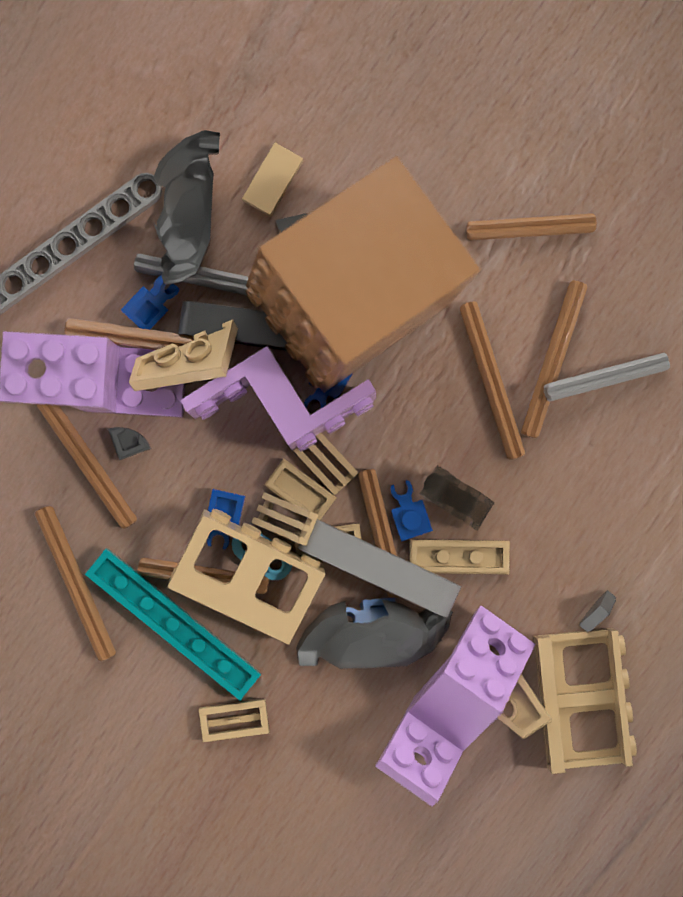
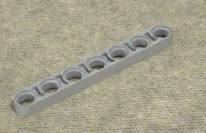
(83, 242)

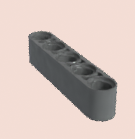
(250, 323)

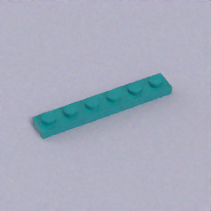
(173, 624)

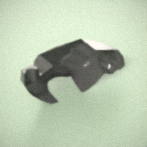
(187, 208)
(385, 642)

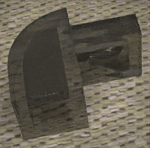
(456, 498)

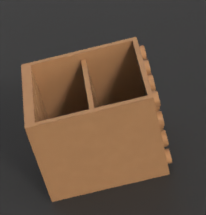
(358, 274)

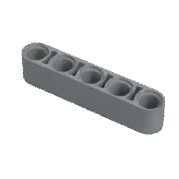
(381, 568)

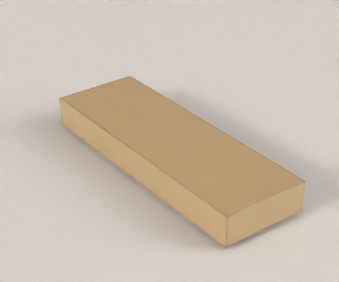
(461, 556)

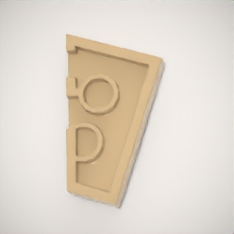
(196, 361)
(523, 709)

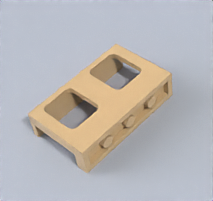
(238, 596)
(563, 700)

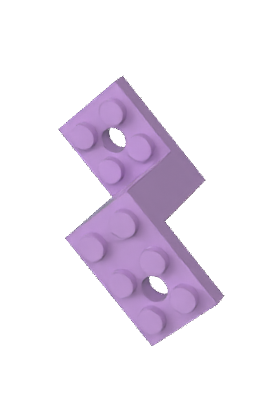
(80, 374)
(279, 400)
(456, 705)

